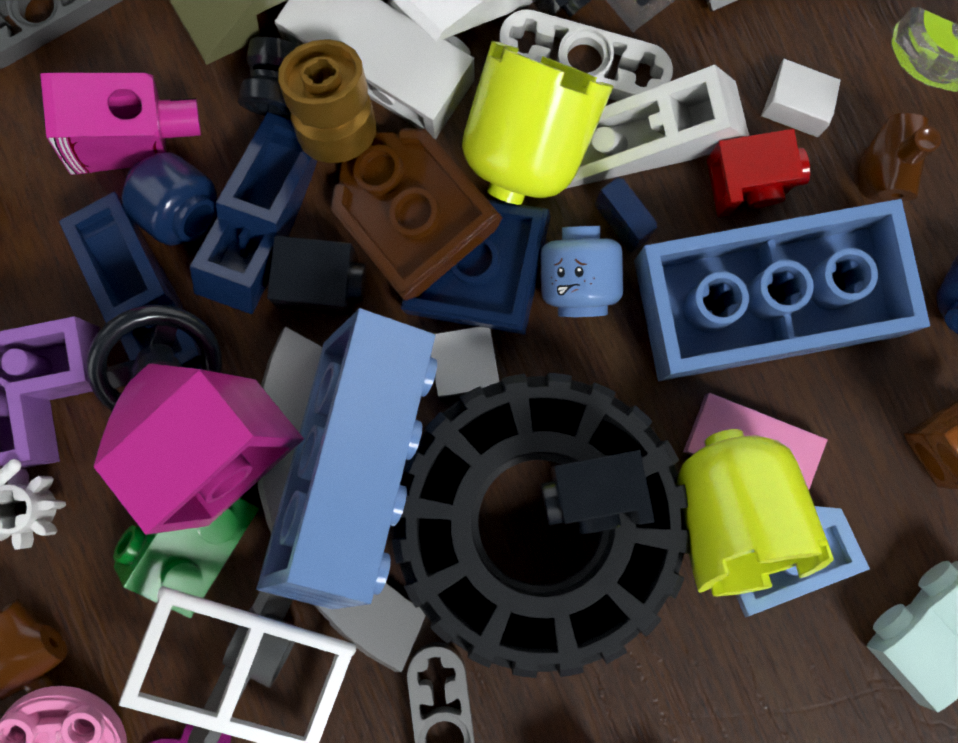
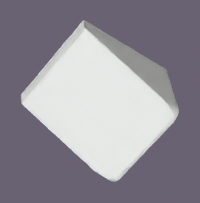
(802, 98)

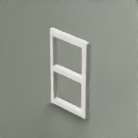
(222, 720)

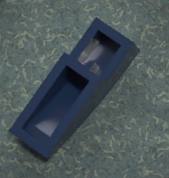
(252, 210)
(124, 272)

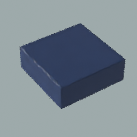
(625, 214)

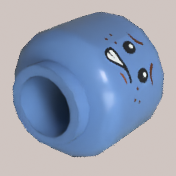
(581, 272)

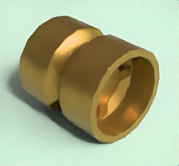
(328, 100)

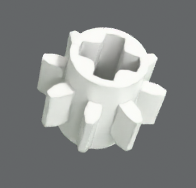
(39, 513)

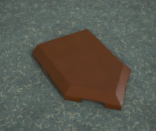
(411, 209)

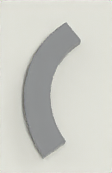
(391, 622)

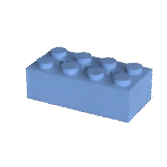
(800, 254)
(350, 465)

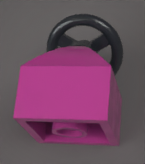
(177, 435)

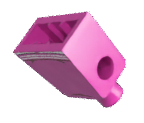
(111, 119)

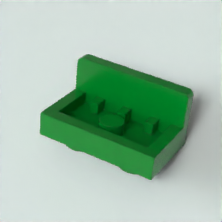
(181, 558)

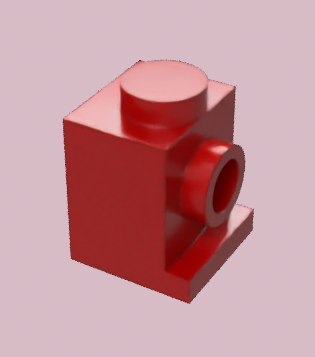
(756, 170)

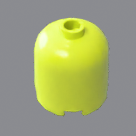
(531, 124)
(748, 514)

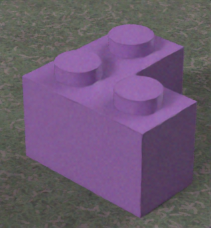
(36, 367)

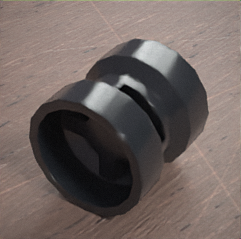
(261, 90)

